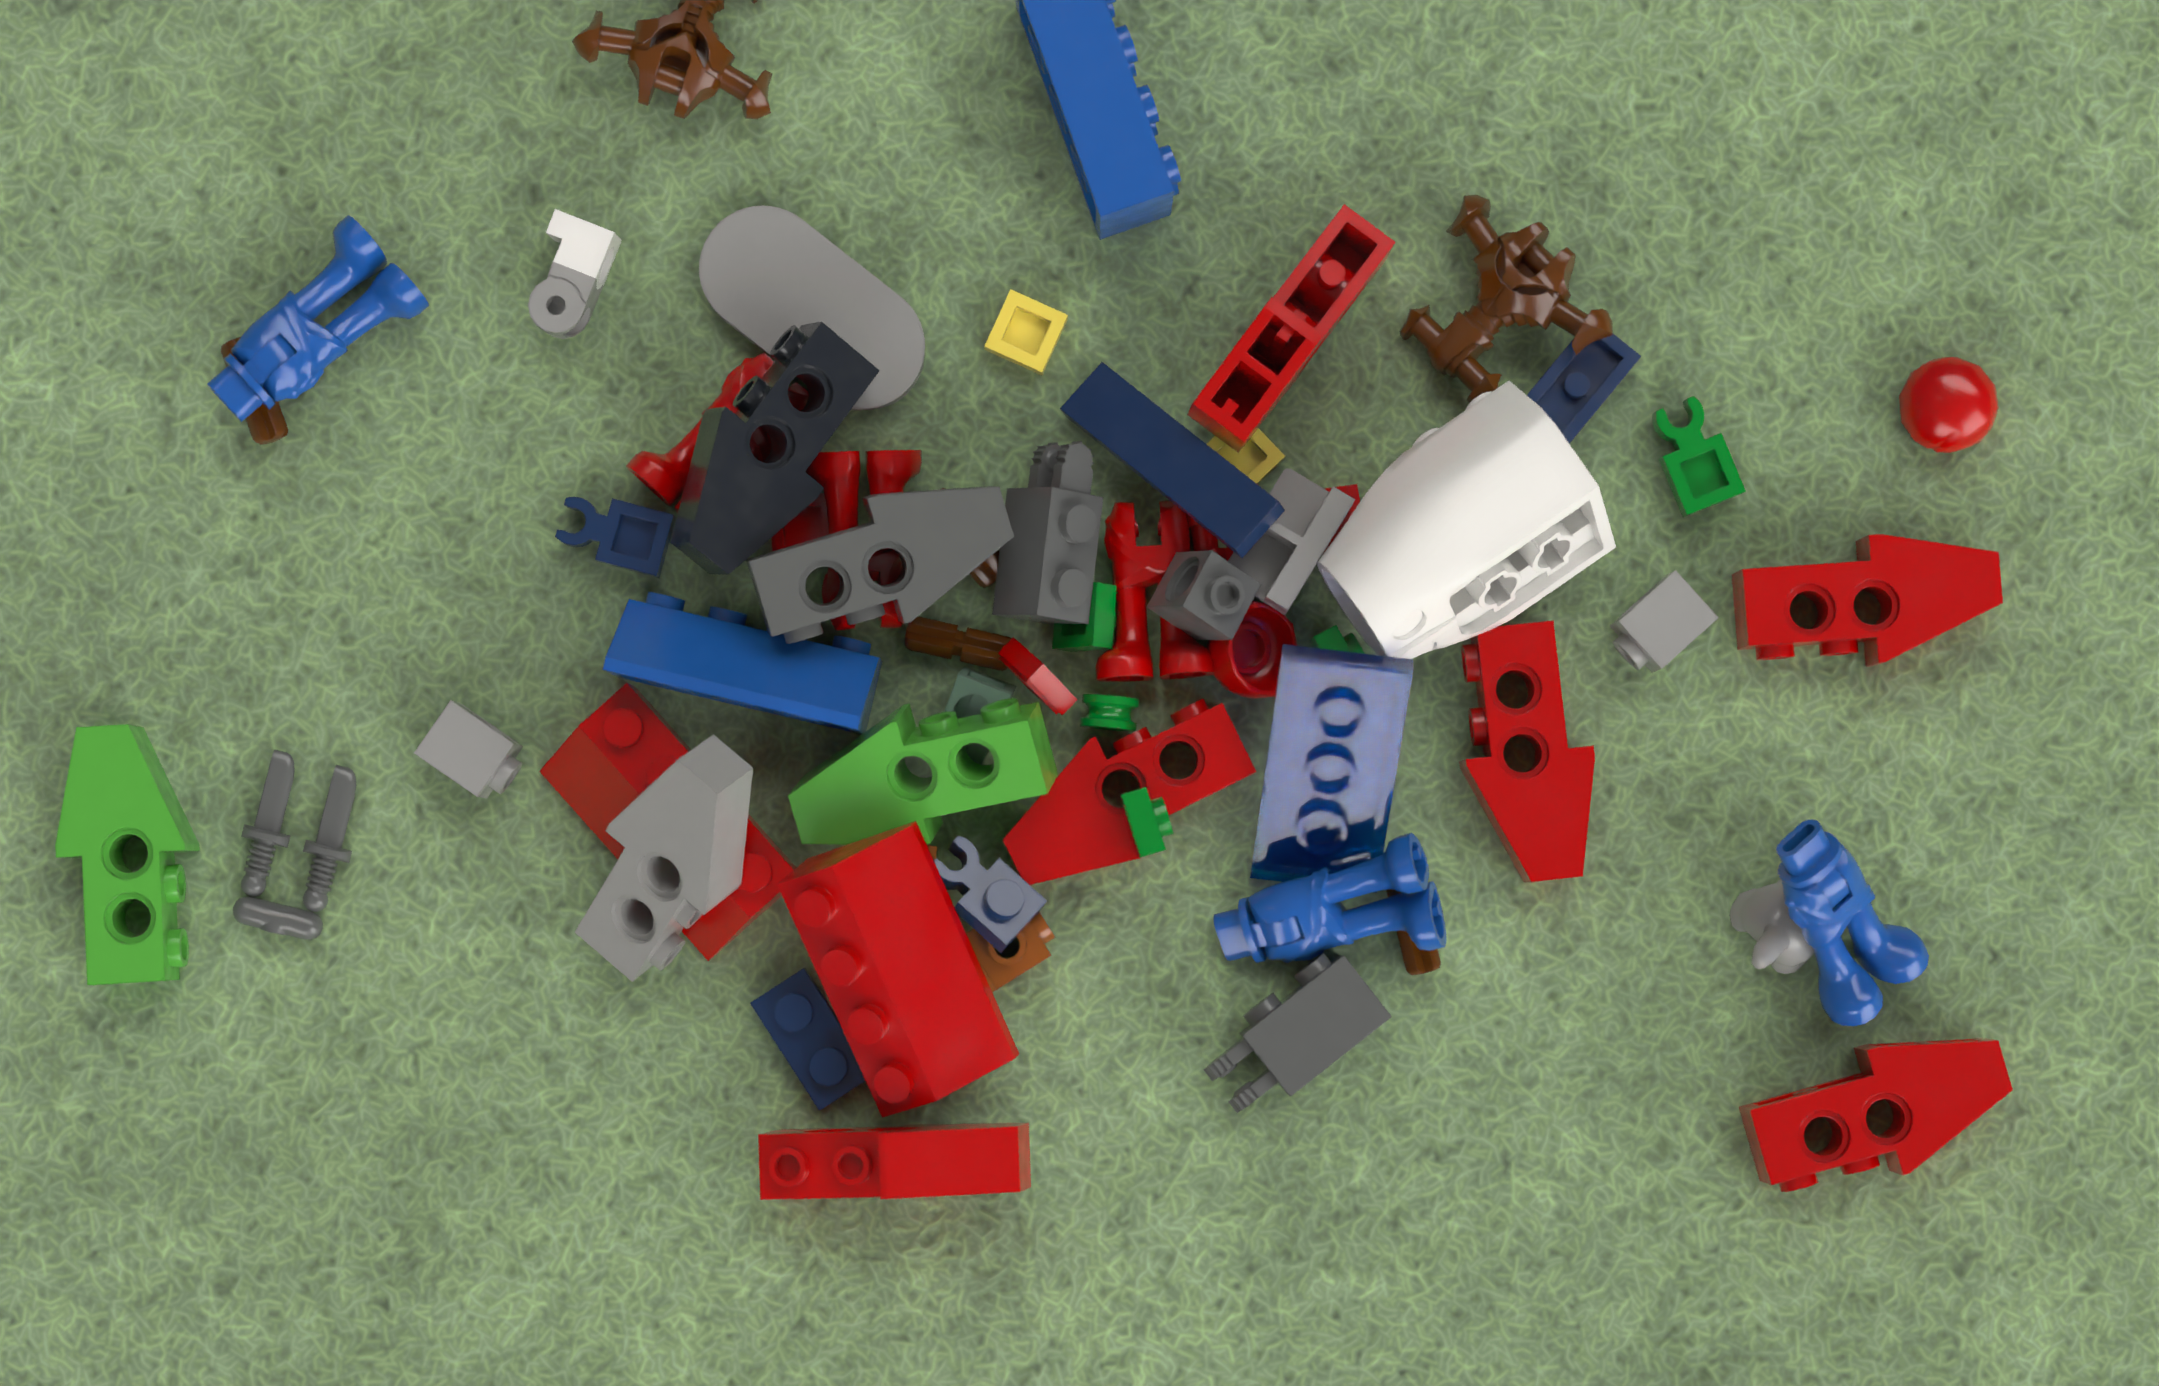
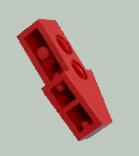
(1291, 328)
(1918, 583)
(1538, 811)
(1081, 832)
(1933, 1097)
(894, 1161)

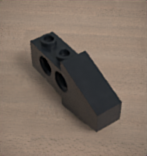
(731, 496)

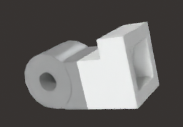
(576, 277)

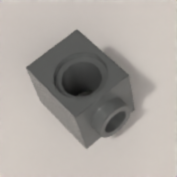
(1204, 595)

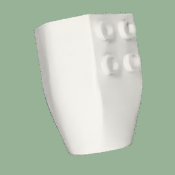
(1467, 529)

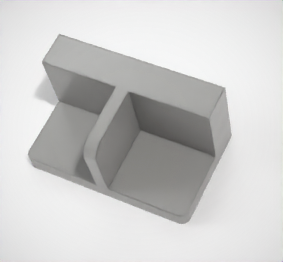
(1295, 540)

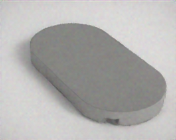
(776, 272)

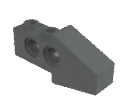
(933, 531)

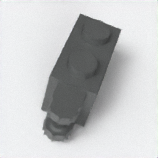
(1055, 524)
(1303, 1030)

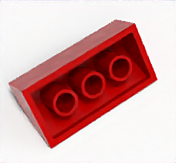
(614, 761)
(898, 968)

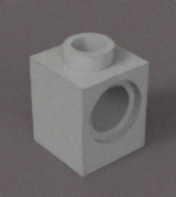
(1661, 623)
(471, 751)

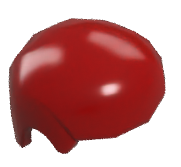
(1948, 404)
(1252, 658)

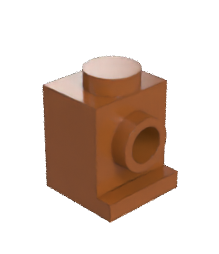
(1031, 952)

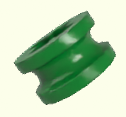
(1109, 712)

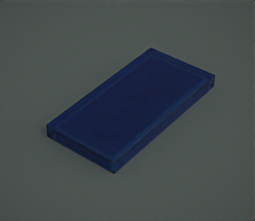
(1329, 761)

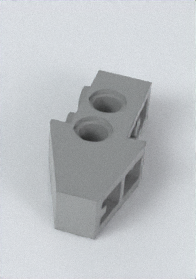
(677, 862)

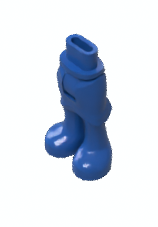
(289, 350)
(1823, 898)
(1306, 913)

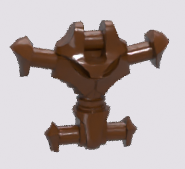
(678, 57)
(1516, 285)

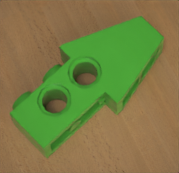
(872, 790)
(104, 805)

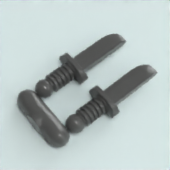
(266, 833)

